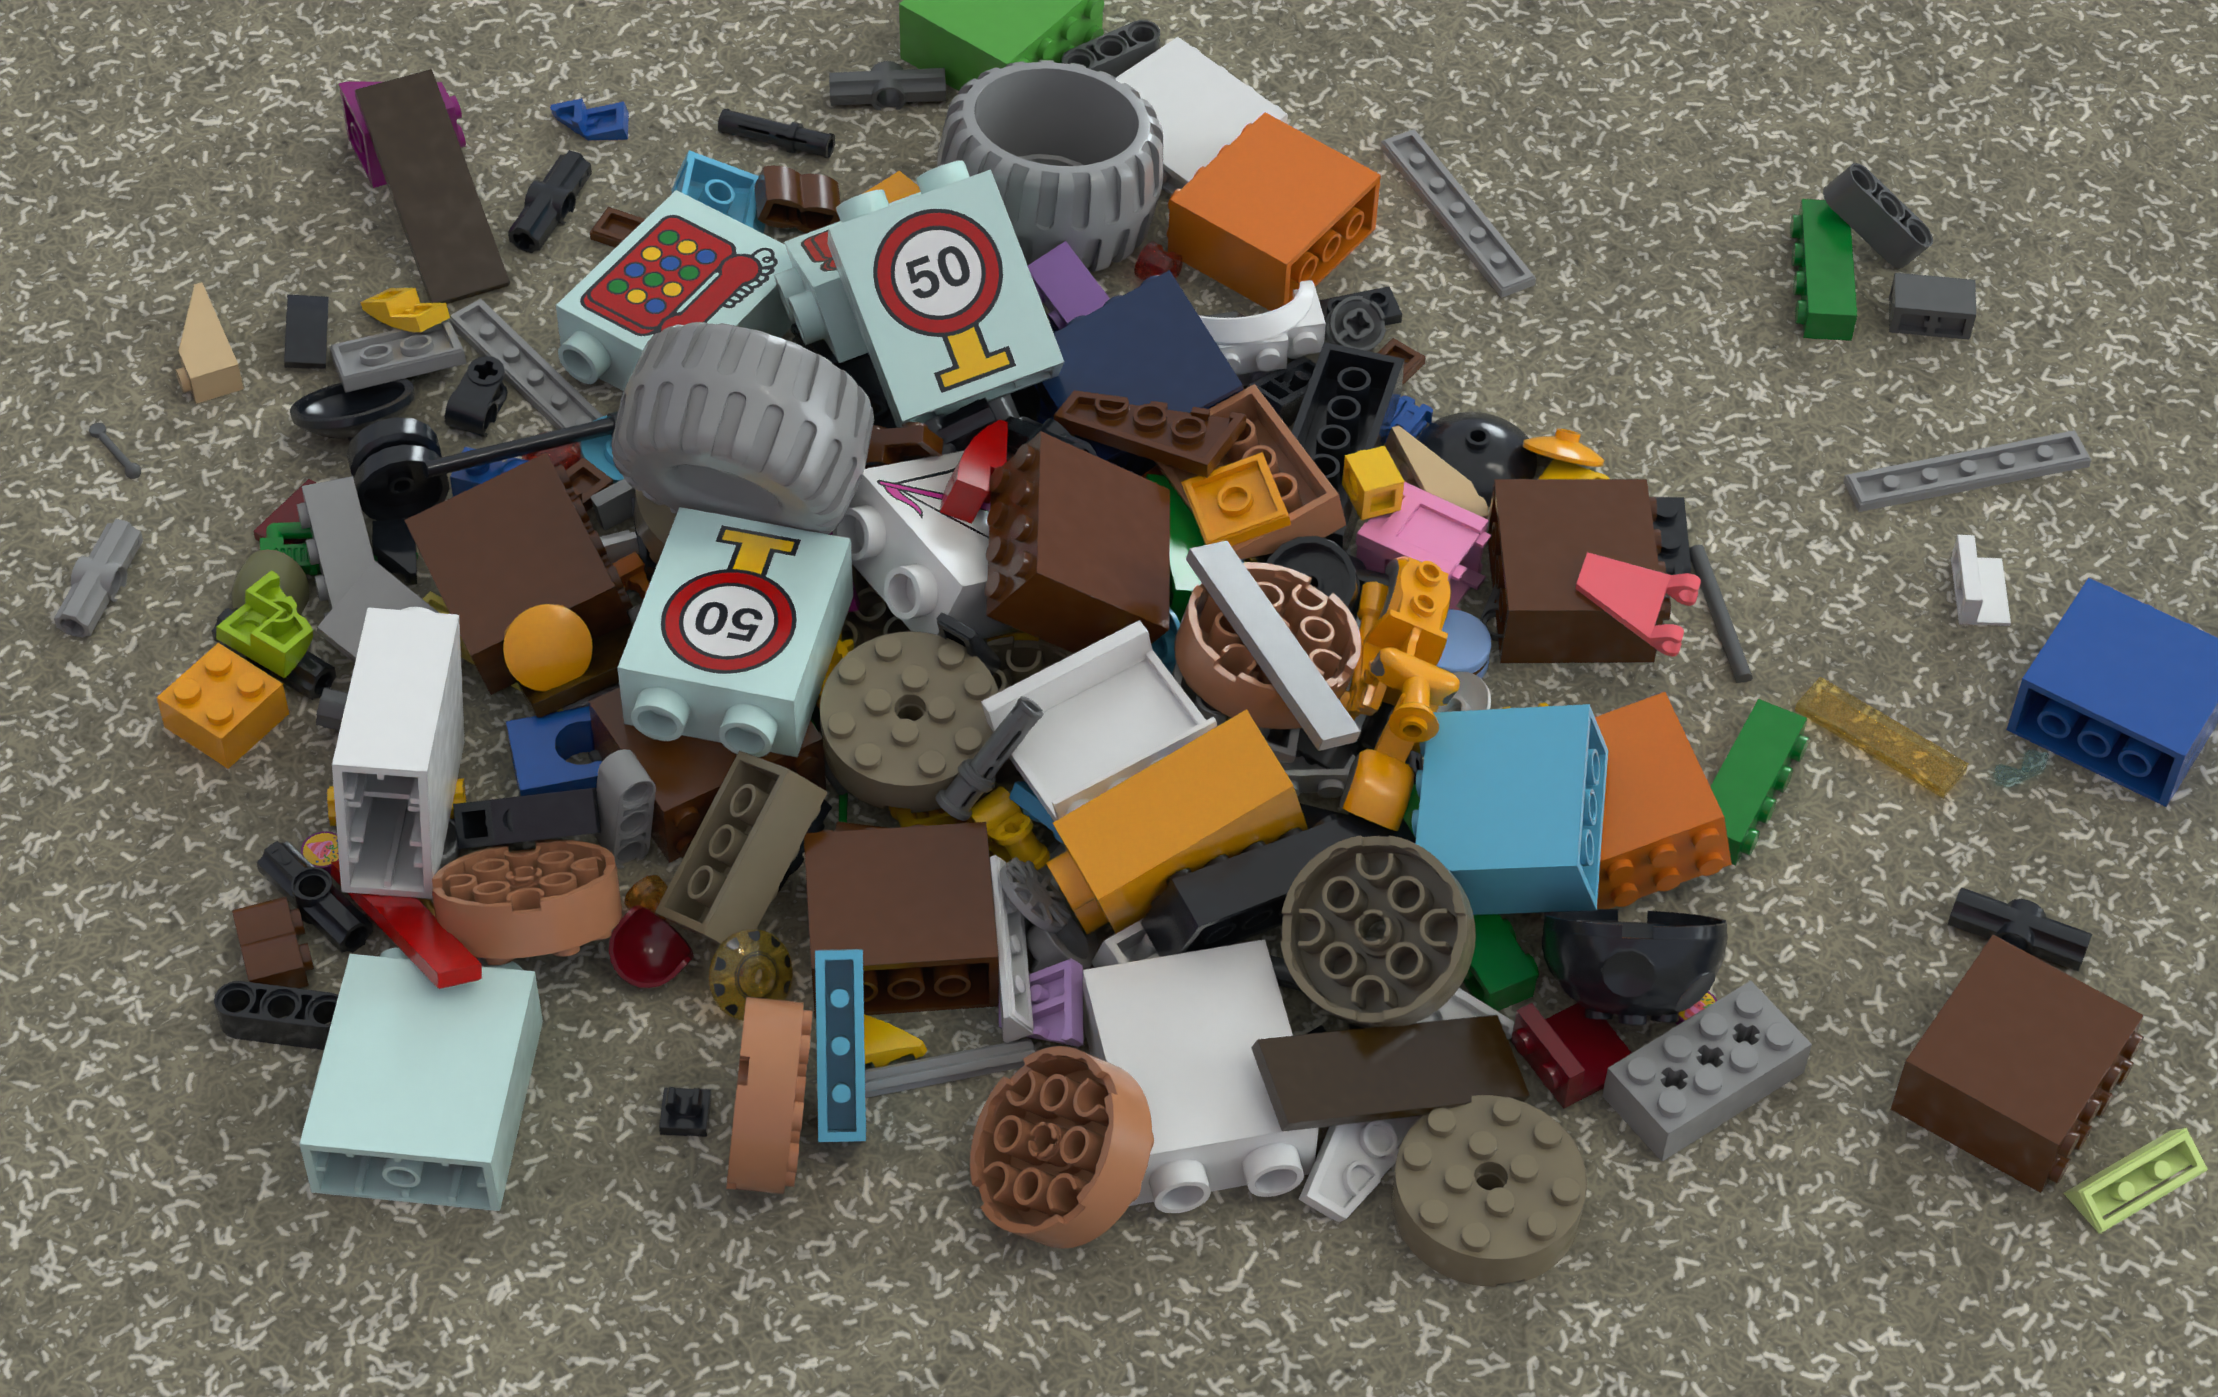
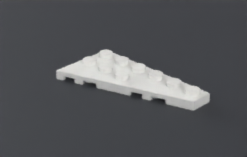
(1364, 1151)

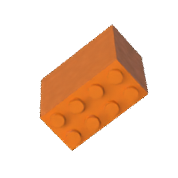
(1272, 212)
(1657, 806)

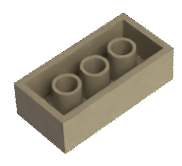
(741, 849)

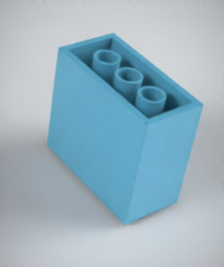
(1516, 806)

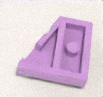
(1057, 1003)

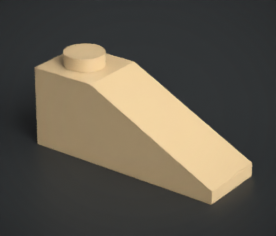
(205, 353)
(1431, 473)

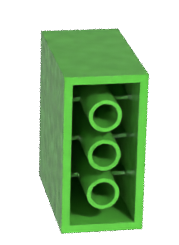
(989, 34)

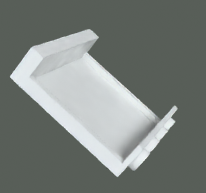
(1196, 106)
(1102, 719)

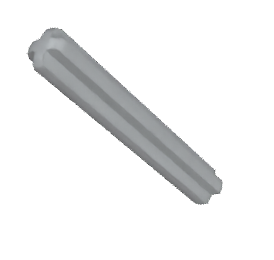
(947, 1067)

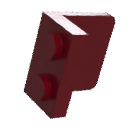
(1567, 1050)

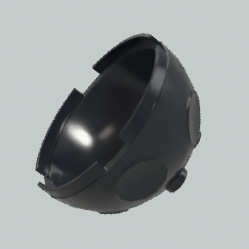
(1634, 966)

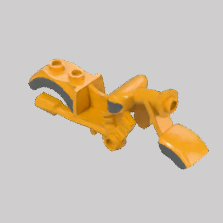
(1397, 666)

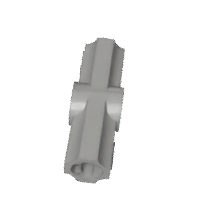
(98, 578)

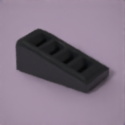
(970, 639)

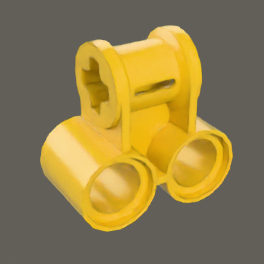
(1008, 829)

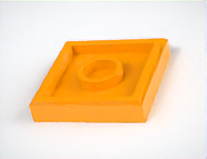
(1236, 502)

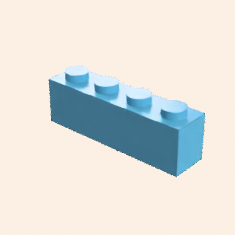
(840, 1045)

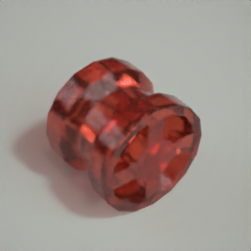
(1156, 261)

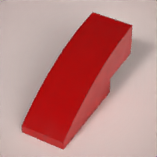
(971, 478)

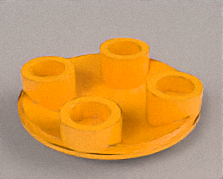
(547, 647)

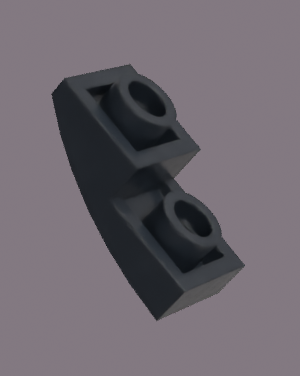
(306, 332)

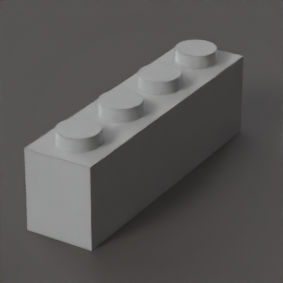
(338, 536)

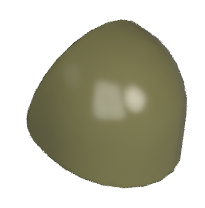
(292, 577)

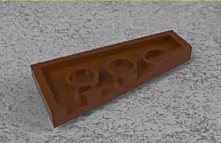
(1171, 437)

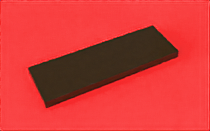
(432, 188)
(1386, 1071)

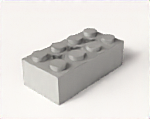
(1706, 1070)

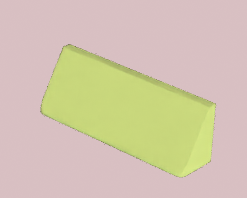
(2136, 1175)

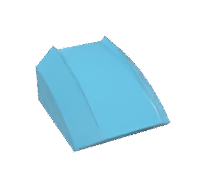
(720, 188)

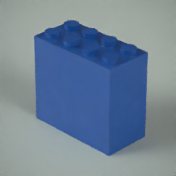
(2122, 692)

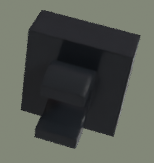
(685, 1112)

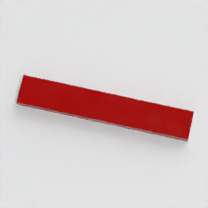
(419, 936)

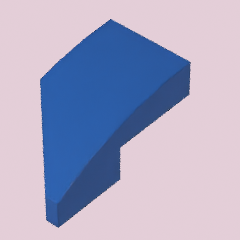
(596, 123)

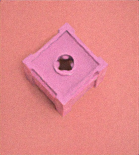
(1428, 531)

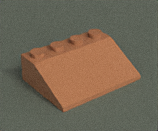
(1306, 492)

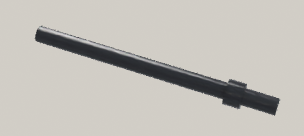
(520, 447)

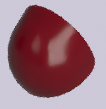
(647, 949)

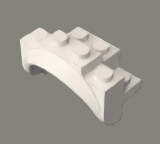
(1265, 340)

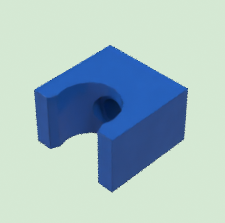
(543, 746)

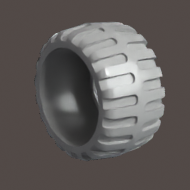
(1067, 154)
(742, 427)

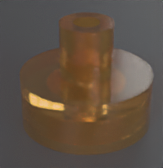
(646, 893)

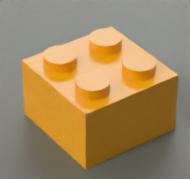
(223, 705)

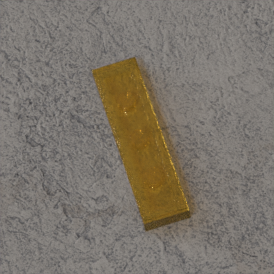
(1881, 737)

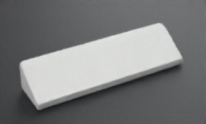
(1013, 961)

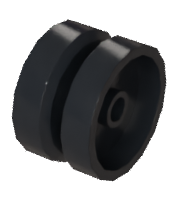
(389, 471)
(1325, 564)

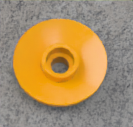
(1564, 447)

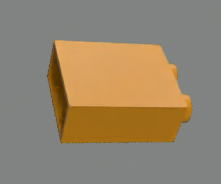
(1172, 817)

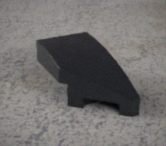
(395, 548)

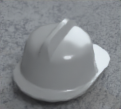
(1066, 944)

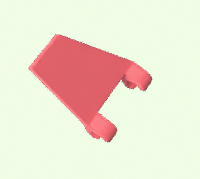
(1636, 596)

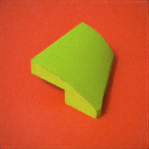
(268, 627)

